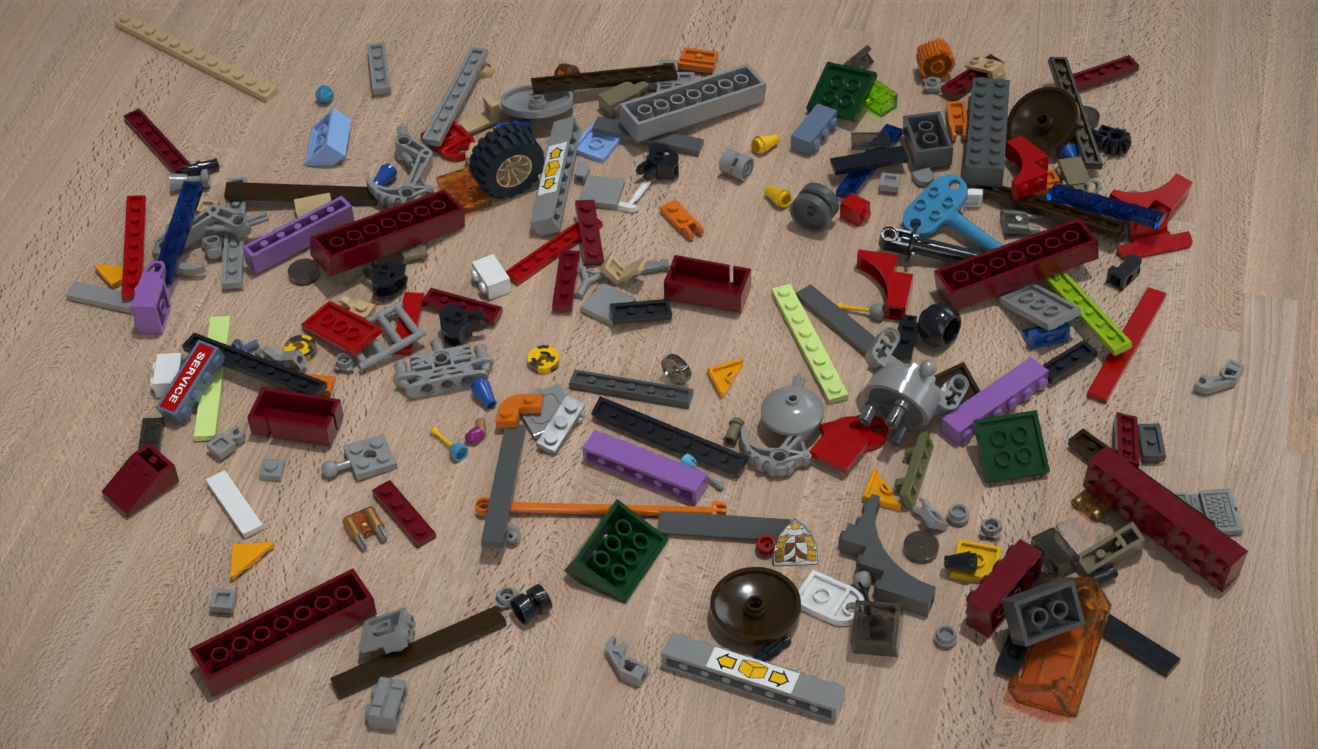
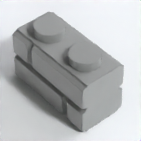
(386, 704)

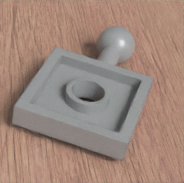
(362, 466)

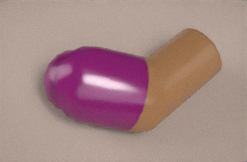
(477, 433)

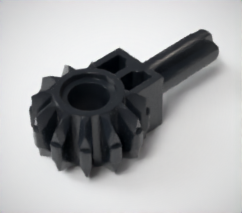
(1112, 140)

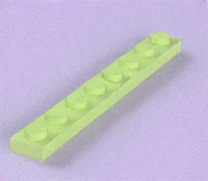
(810, 344)

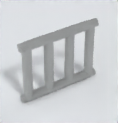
(399, 343)

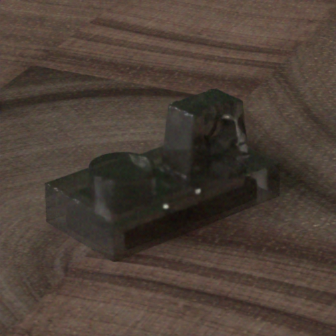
(861, 58)
(152, 432)

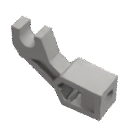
(292, 359)
(1228, 377)
(621, 664)

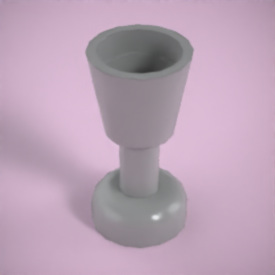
(177, 180)

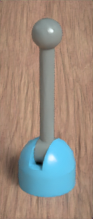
(690, 461)

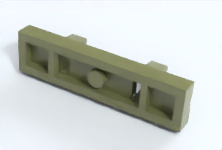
(919, 457)

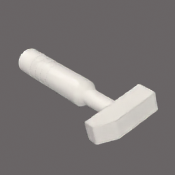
(629, 207)

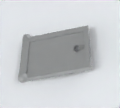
(553, 398)

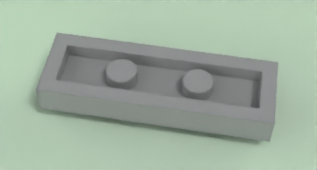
(560, 425)

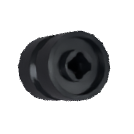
(529, 605)

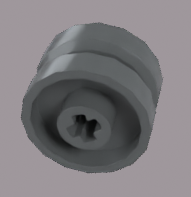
(814, 207)

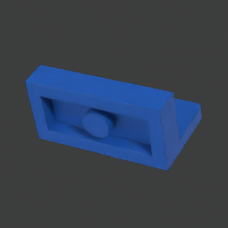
(1040, 337)

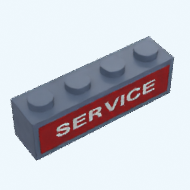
(190, 382)

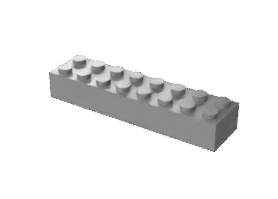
(692, 102)

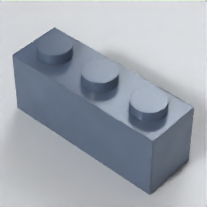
(814, 130)

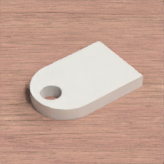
(828, 599)

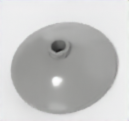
(792, 410)

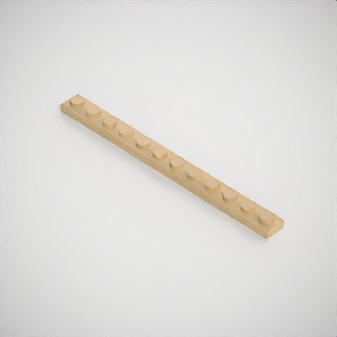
(196, 57)

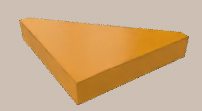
(111, 274)
(724, 375)
(879, 487)
(247, 555)

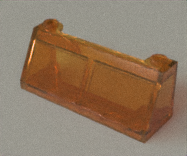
(1061, 665)

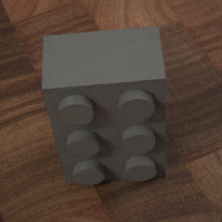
(927, 140)
(1043, 612)

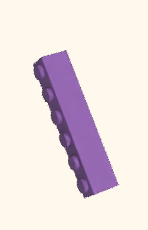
(296, 234)
(995, 400)
(645, 467)

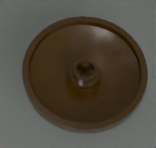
(1045, 118)
(755, 605)

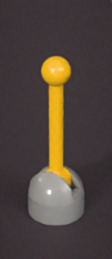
(876, 310)

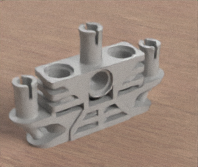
(442, 370)

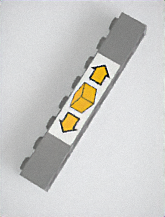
(556, 177)
(753, 676)

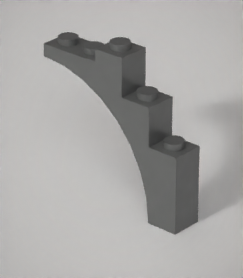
(892, 582)

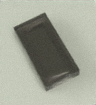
(869, 140)

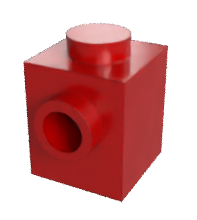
(855, 209)

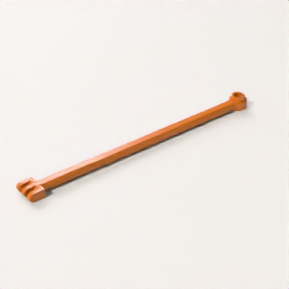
(717, 508)

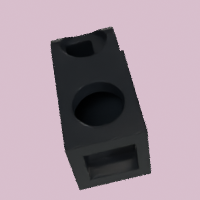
(1125, 273)

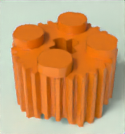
(935, 59)

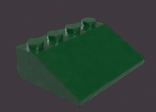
(617, 553)

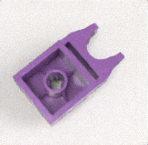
(151, 301)

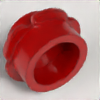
(762, 541)

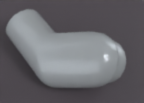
(513, 533)

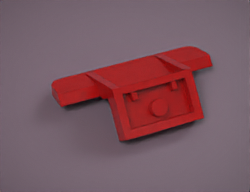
(1151, 241)

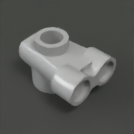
(213, 245)

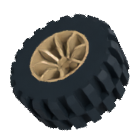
(506, 161)

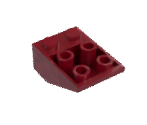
(140, 480)

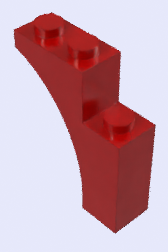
(1031, 164)
(1165, 197)
(895, 284)

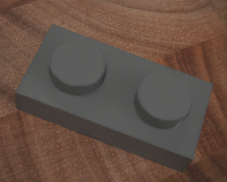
(1151, 442)

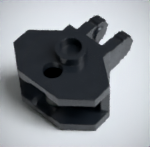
(658, 164)
(386, 277)
(459, 323)

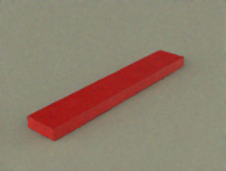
(545, 254)

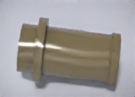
(415, 253)
(733, 431)

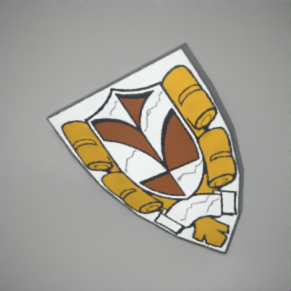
(795, 546)

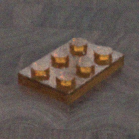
(464, 190)

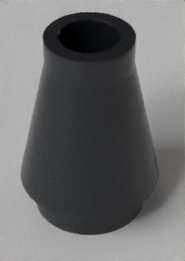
(961, 562)

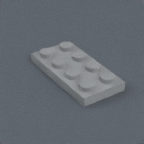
(1040, 306)

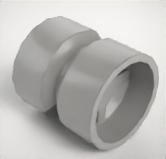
(736, 164)

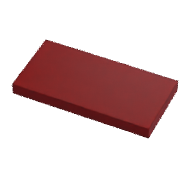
(341, 328)

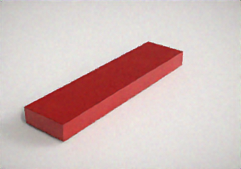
(413, 307)

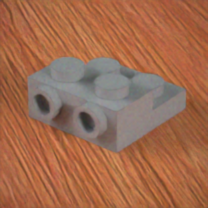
(387, 631)

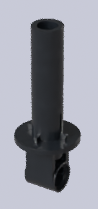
(910, 243)

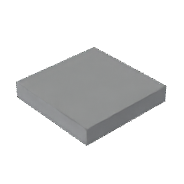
(603, 190)
(598, 303)

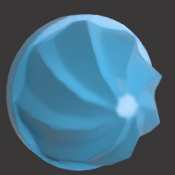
(324, 94)

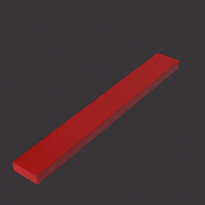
(133, 245)
(1135, 330)

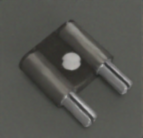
(1017, 222)

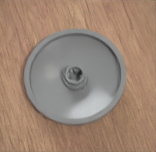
(523, 104)

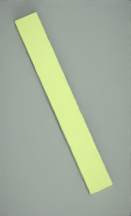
(210, 403)

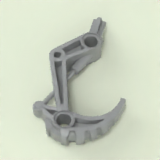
(421, 161)
(215, 219)
(783, 459)

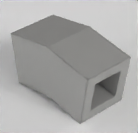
(581, 172)

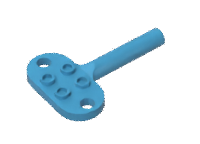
(939, 207)

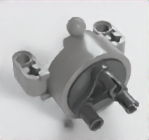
(904, 390)

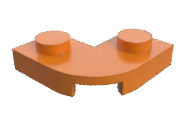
(512, 407)

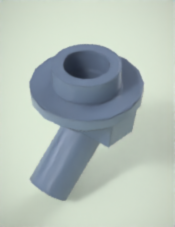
(237, 343)

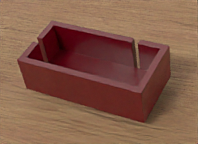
(707, 284)
(295, 416)

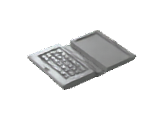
(1219, 507)

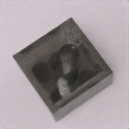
(877, 628)

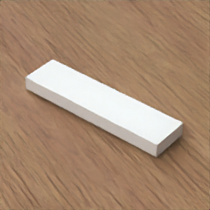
(234, 504)

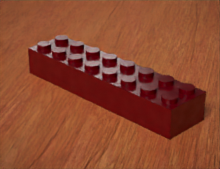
(387, 232)
(1016, 264)
(1164, 518)
(283, 631)

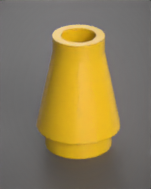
(762, 143)
(779, 196)

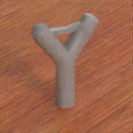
(586, 280)

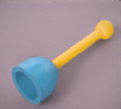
(457, 451)

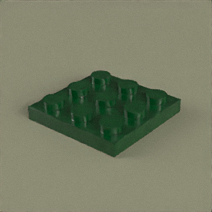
(843, 90)
(1011, 446)

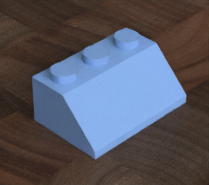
(328, 140)

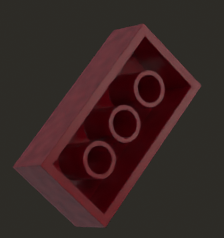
(1009, 576)

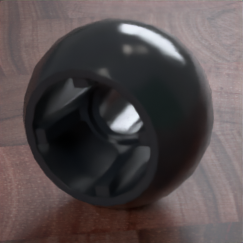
(939, 324)

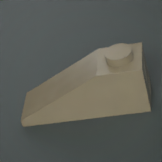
(1112, 549)

